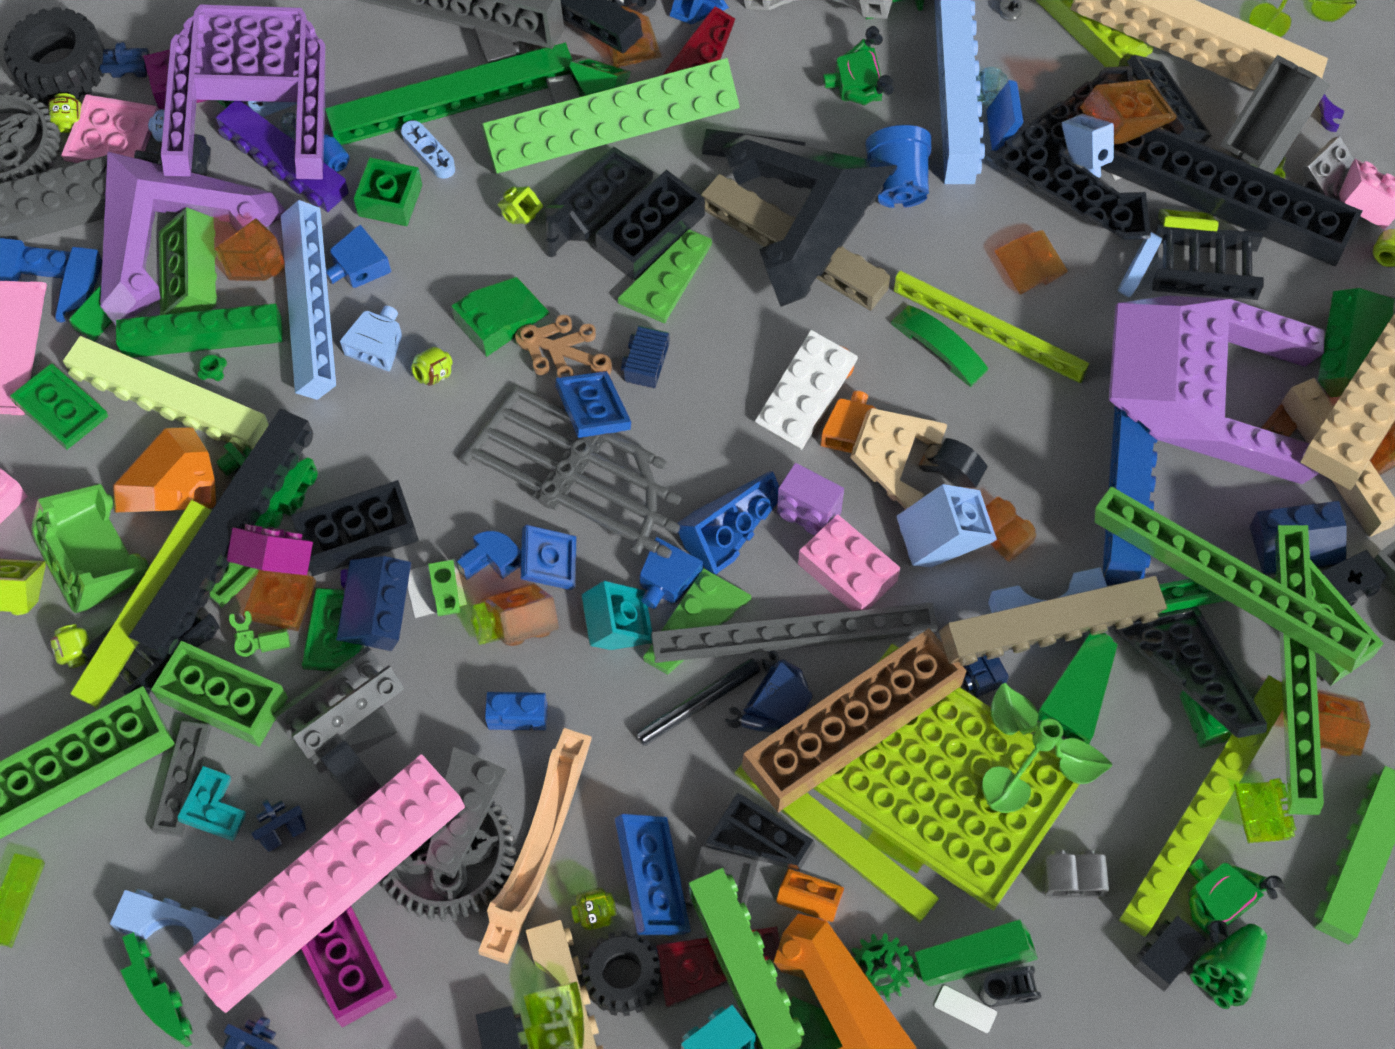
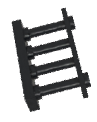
(1206, 283)
(202, 632)

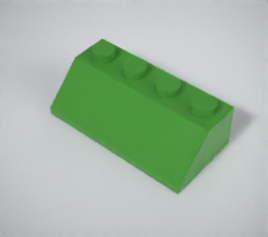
(187, 264)

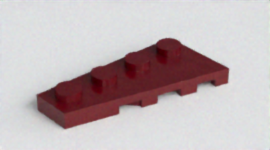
(706, 43)
(693, 967)

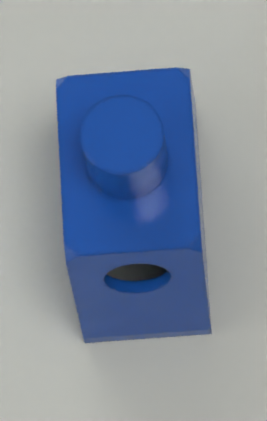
(357, 259)
(669, 576)

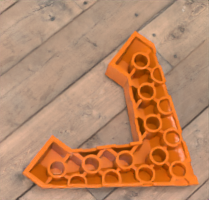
(850, 1001)

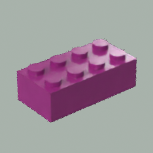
(348, 969)

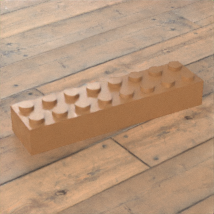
(852, 720)

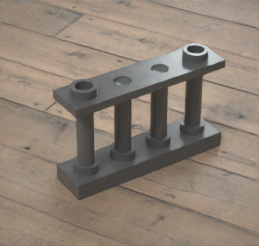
(338, 702)

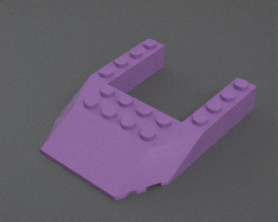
(245, 57)
(1174, 375)

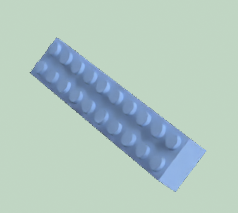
(959, 91)

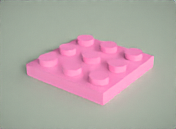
(108, 127)

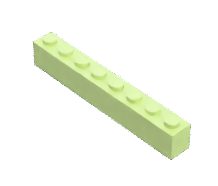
(165, 394)

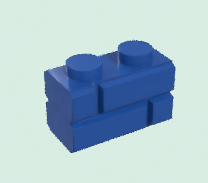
(516, 711)

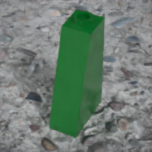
(1081, 689)
(976, 954)

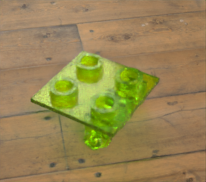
(1263, 811)

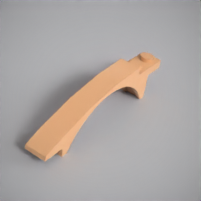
(520, 891)

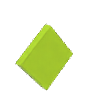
(1187, 219)

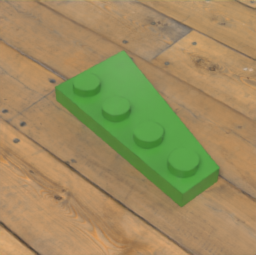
(665, 281)
(706, 603)

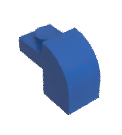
(490, 549)

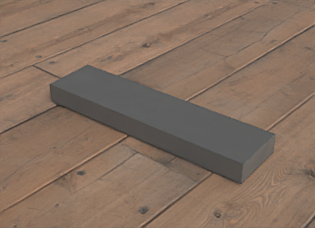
(181, 776)

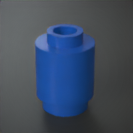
(334, 154)

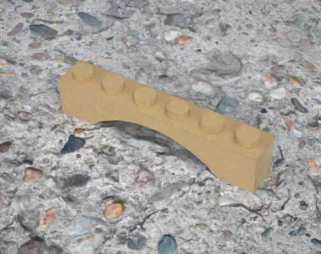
(552, 956)

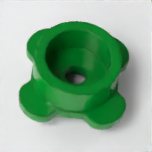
(209, 362)

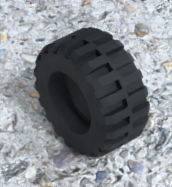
(46, 33)

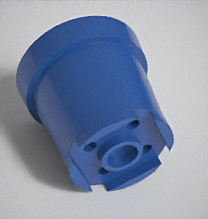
(909, 150)

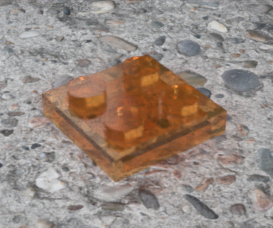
(280, 599)

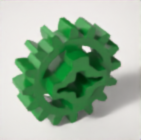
(885, 955)

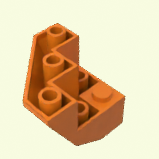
(167, 475)

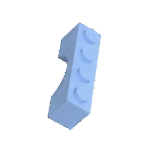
(1016, 597)
(145, 915)

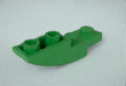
(291, 494)
(156, 1001)

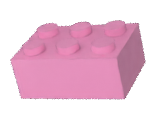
(848, 565)

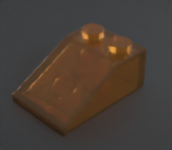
(1130, 106)

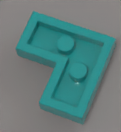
(204, 806)

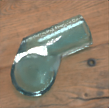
(288, 125)

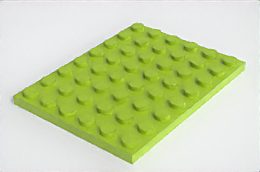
(929, 799)

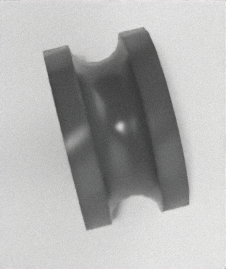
(1011, 16)

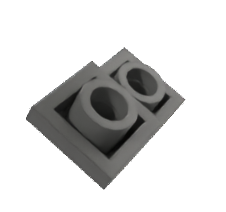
(562, 88)

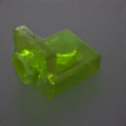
(483, 624)

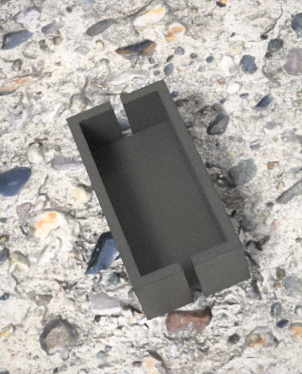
(1275, 114)

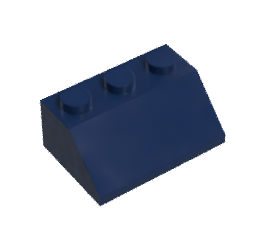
(1325, 529)
(374, 602)

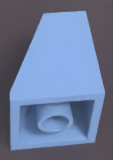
(945, 525)

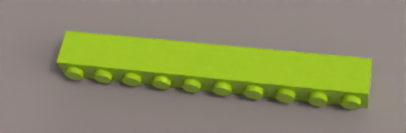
(1200, 816)

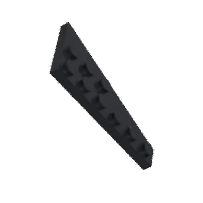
(1193, 659)

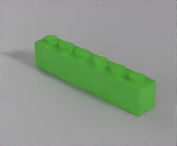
(1361, 862)

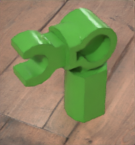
(246, 644)

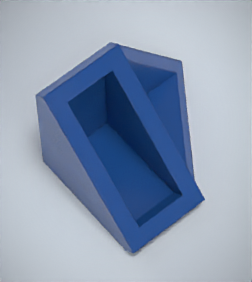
(695, 10)

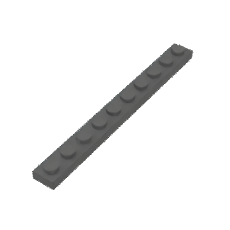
(793, 632)

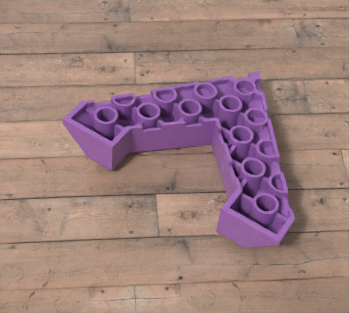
(133, 196)

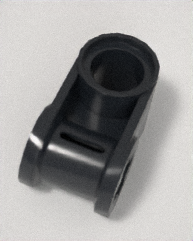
(1016, 987)

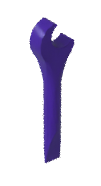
(1328, 113)

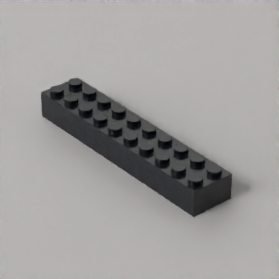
(1237, 193)

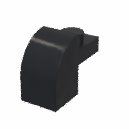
(956, 460)

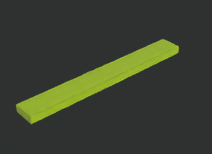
(991, 327)
(117, 646)
(857, 853)

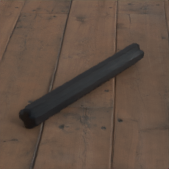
(697, 702)

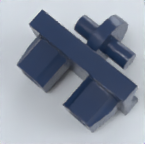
(124, 60)
(267, 834)
(240, 1039)

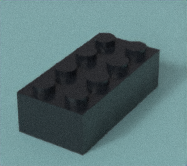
(650, 224)
(356, 527)

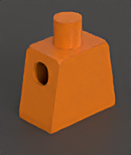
(845, 422)

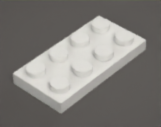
(806, 389)

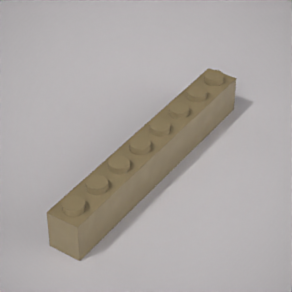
(768, 224)
(1052, 619)

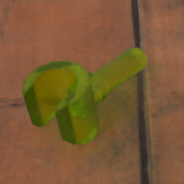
(1279, 170)

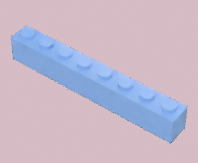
(308, 300)

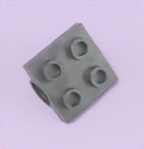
(1328, 168)

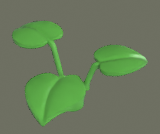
(1016, 713)

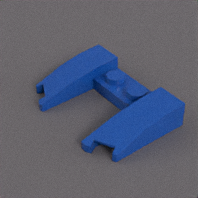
(76, 268)

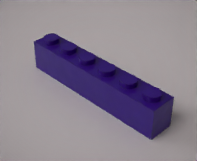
(277, 152)

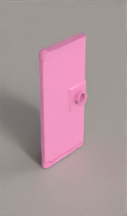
(19, 327)

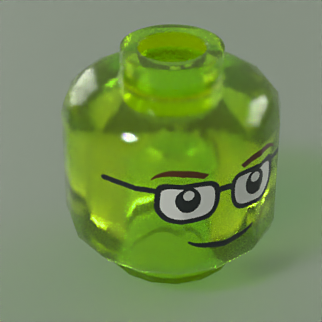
(594, 908)

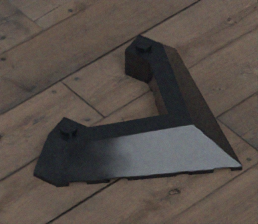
(1043, 161)
(839, 196)

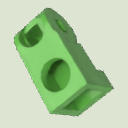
(444, 587)

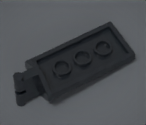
(593, 199)

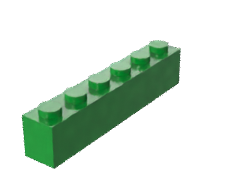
(199, 331)

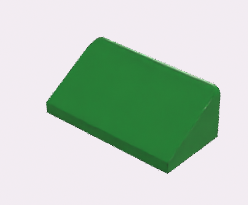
(90, 318)

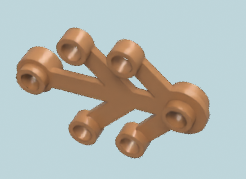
(560, 347)

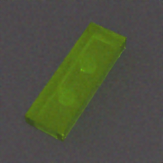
(16, 895)

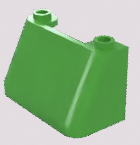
(84, 547)

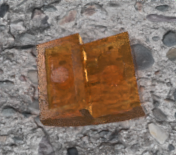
(1031, 261)

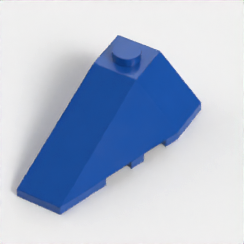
(725, 524)

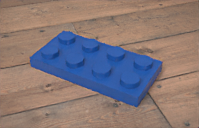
(652, 875)

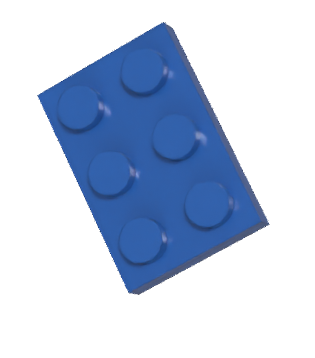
(593, 404)

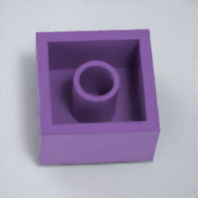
(809, 499)

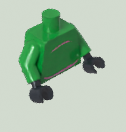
(859, 73)
(1226, 895)

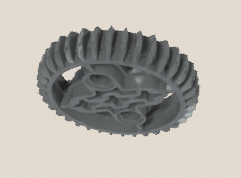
(22, 132)
(452, 905)

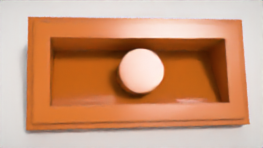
(810, 895)

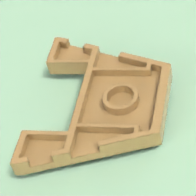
(885, 446)

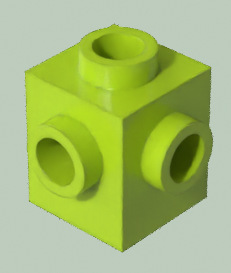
(519, 205)

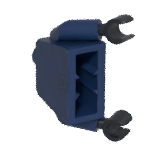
(777, 699)

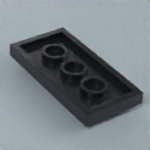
(1187, 122)

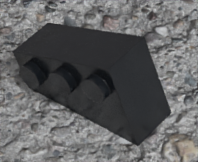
(759, 835)

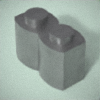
(1075, 875)

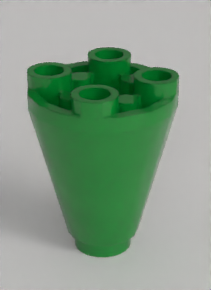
(1231, 966)

